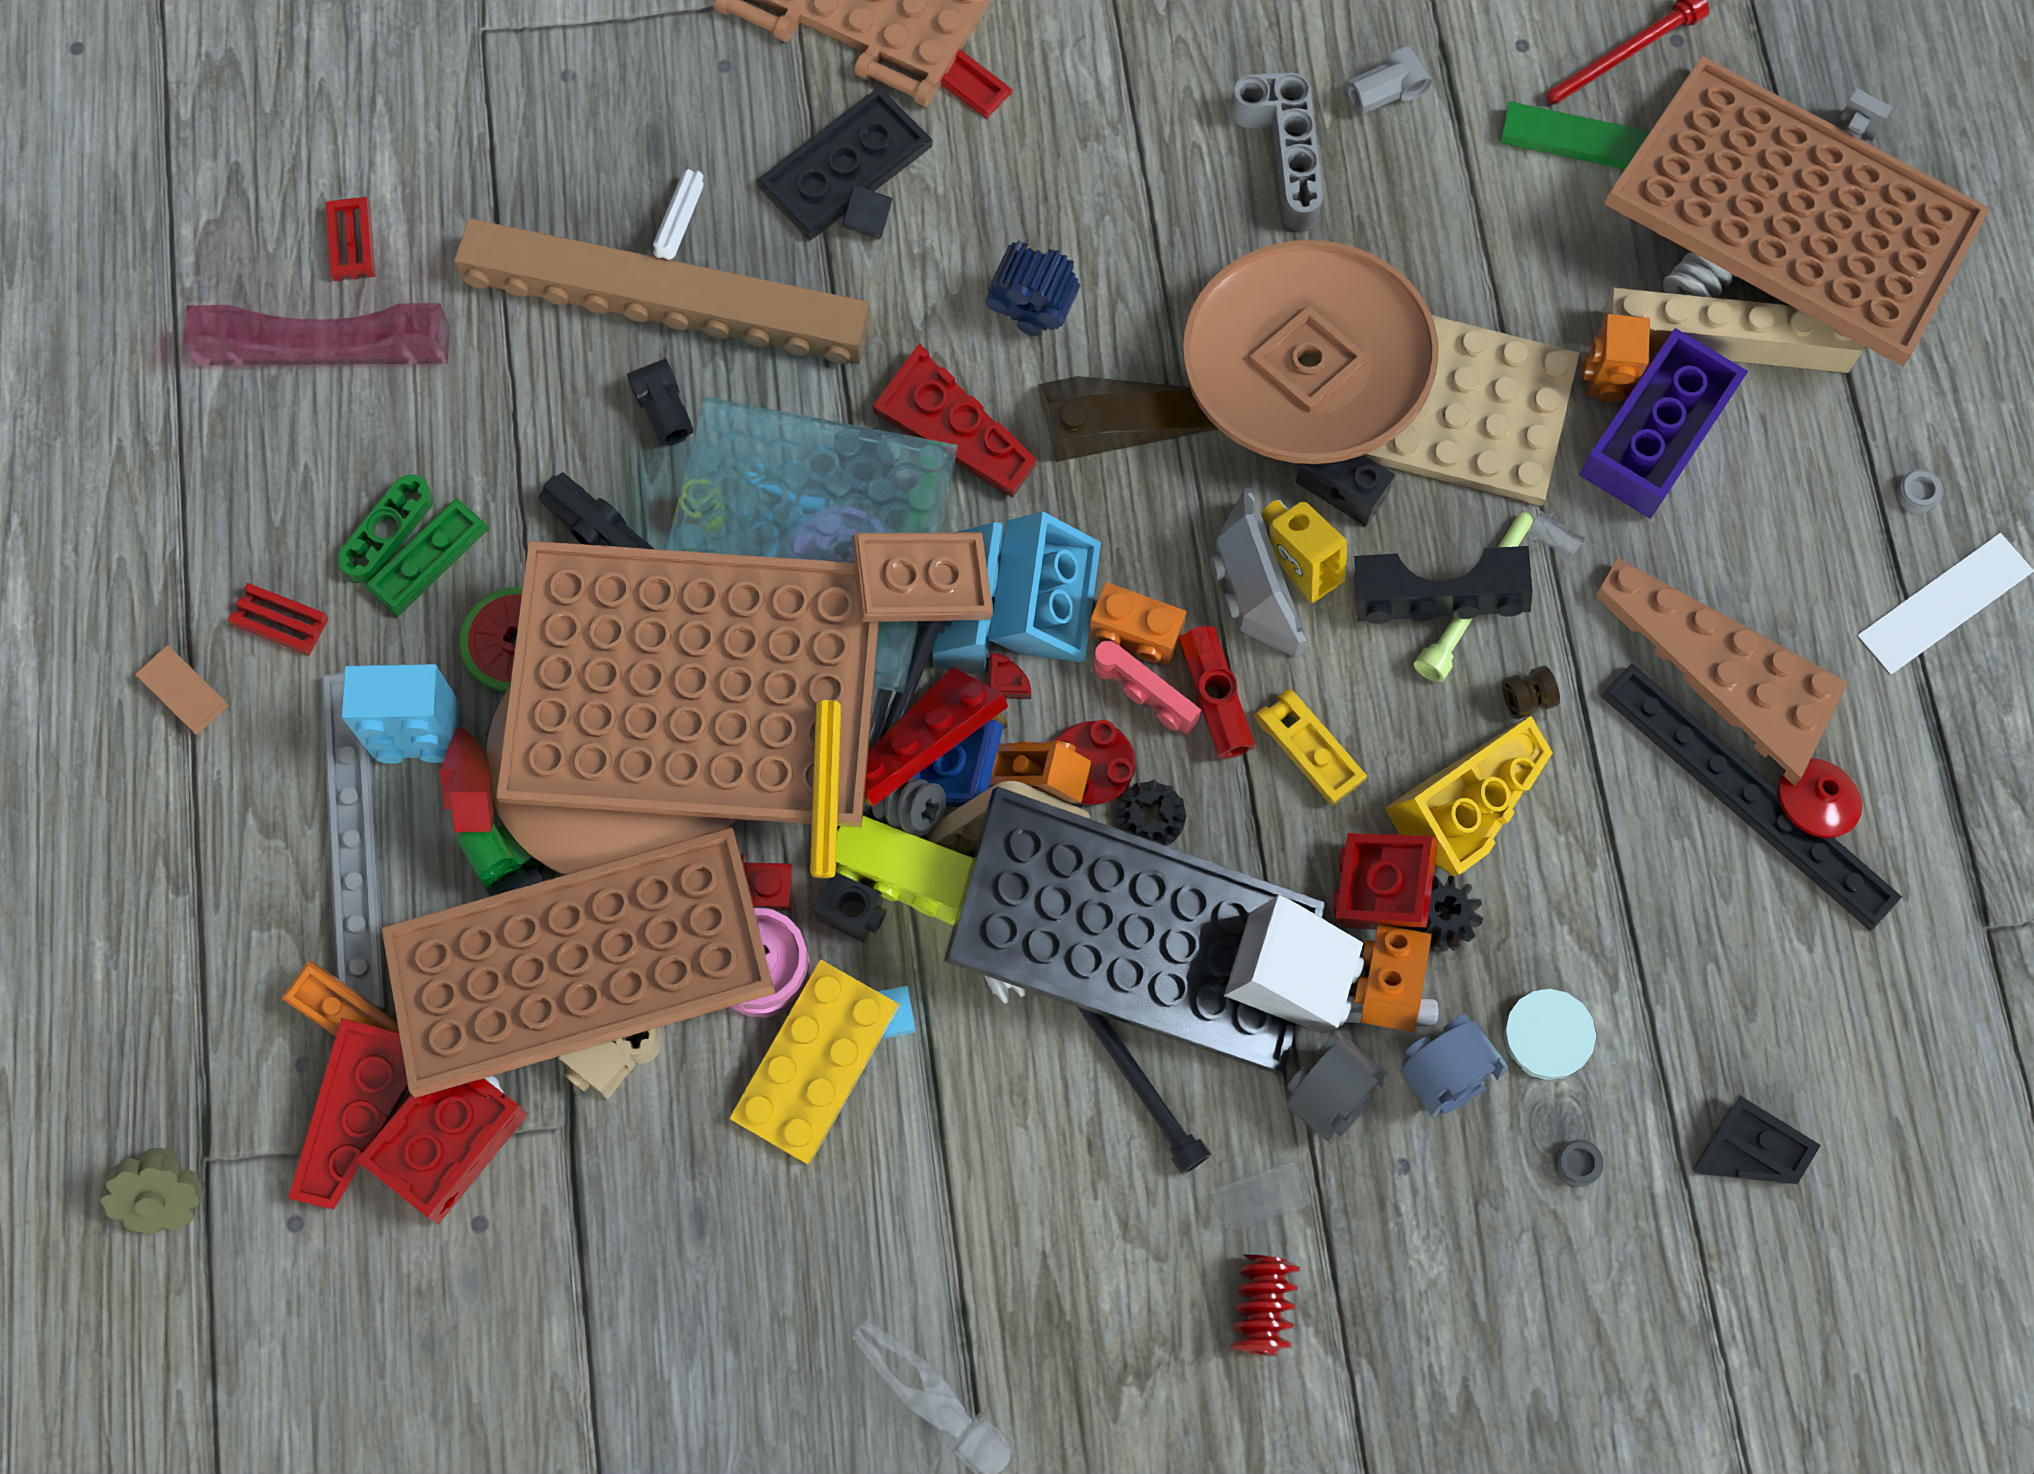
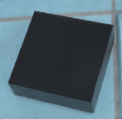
(866, 212)

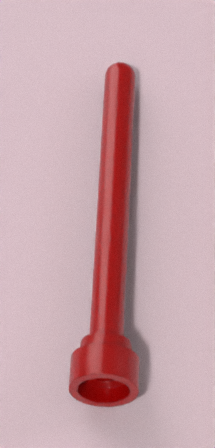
(1683, 13)

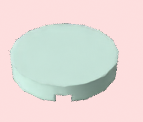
(1549, 1034)

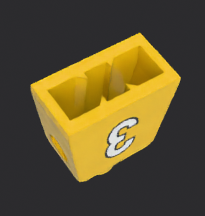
(1307, 548)

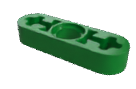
(382, 511)

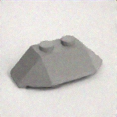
(1255, 580)

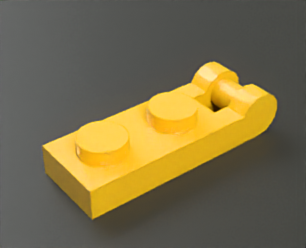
(1311, 747)

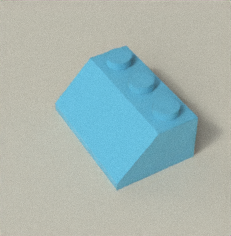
(1045, 588)
(967, 641)

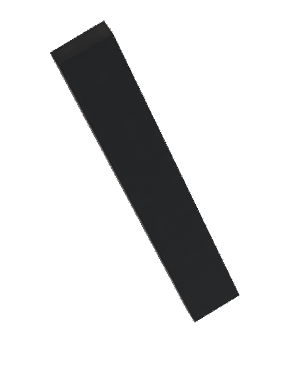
(1749, 796)

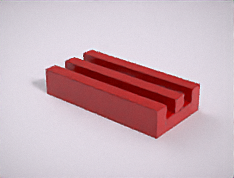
(353, 268)
(247, 605)

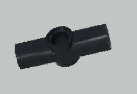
(587, 518)

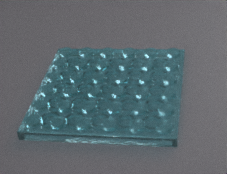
(802, 490)

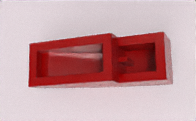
(467, 784)

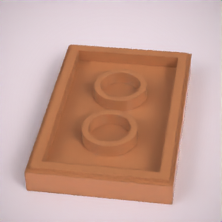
(921, 576)

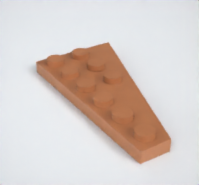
(1737, 671)

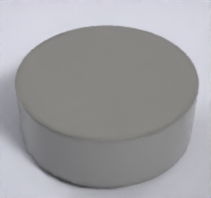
(1919, 491)

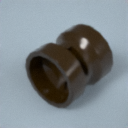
(1530, 692)

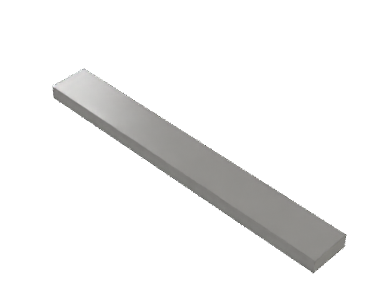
(352, 851)

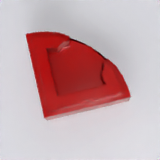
(1008, 677)

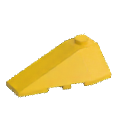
(1473, 796)

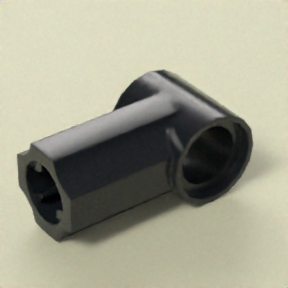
(658, 394)

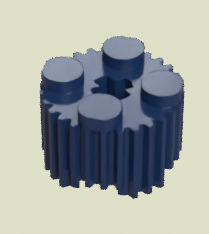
(1033, 288)

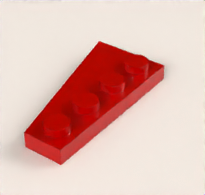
(934, 407)
(932, 727)
(353, 1103)

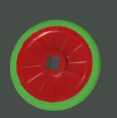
(487, 636)

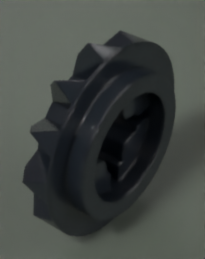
(1172, 810)

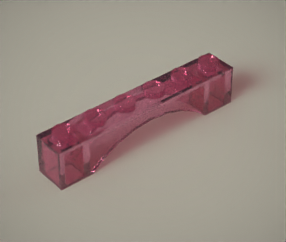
(243, 337)

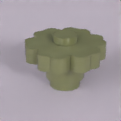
(151, 1192)

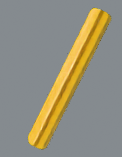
(825, 789)

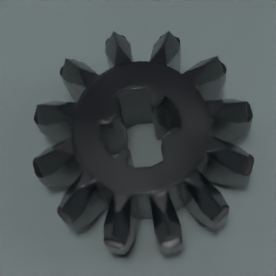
(1462, 910)

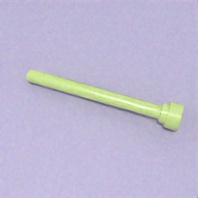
(1435, 661)

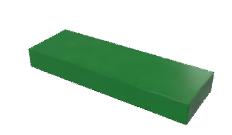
(426, 557)

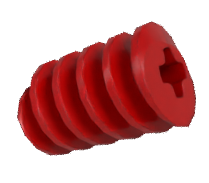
(1265, 1305)

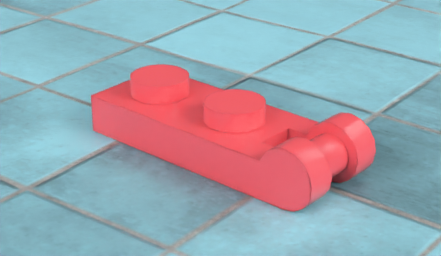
(1145, 686)

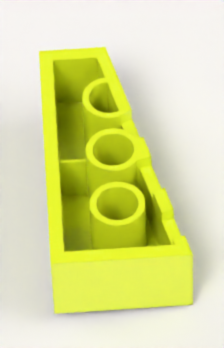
(903, 867)

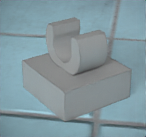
(1864, 115)

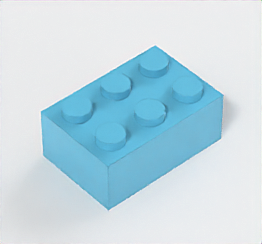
(401, 711)

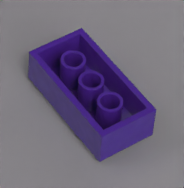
(1662, 423)

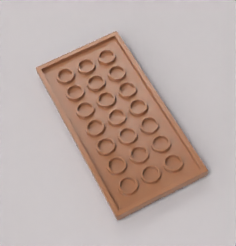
(575, 962)

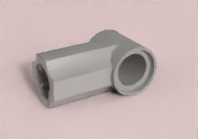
(1398, 77)

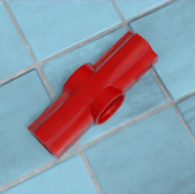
(1225, 715)

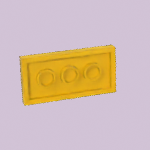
(814, 1062)

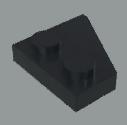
(1756, 1147)

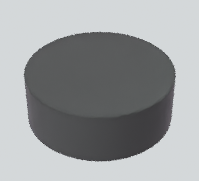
(1579, 1163)

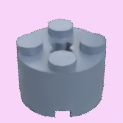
(1452, 1066)

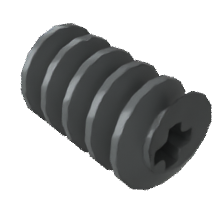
(911, 808)

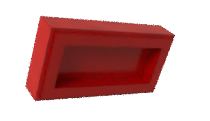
(975, 85)

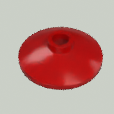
(1815, 810)

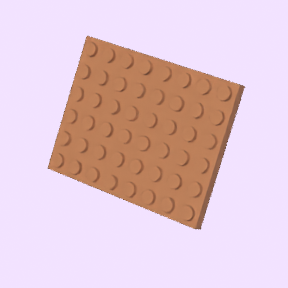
(1800, 209)
(685, 683)

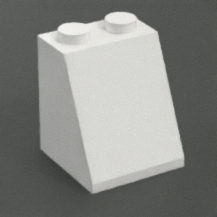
(1295, 966)

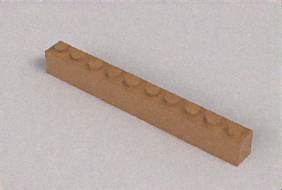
(663, 291)

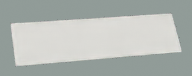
(1945, 603)

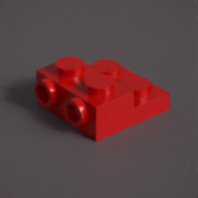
(1385, 880)

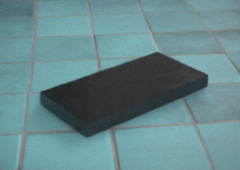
(857, 149)

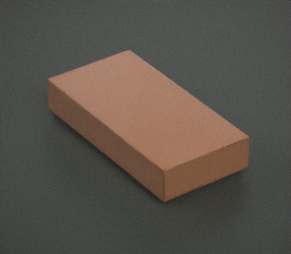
(182, 690)

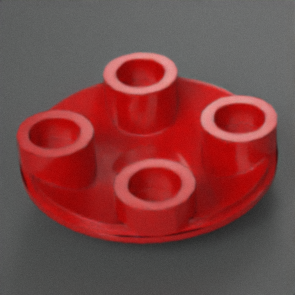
(1110, 759)

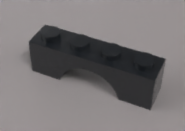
(1494, 586)

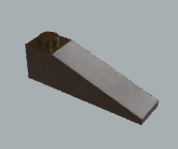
(1112, 414)

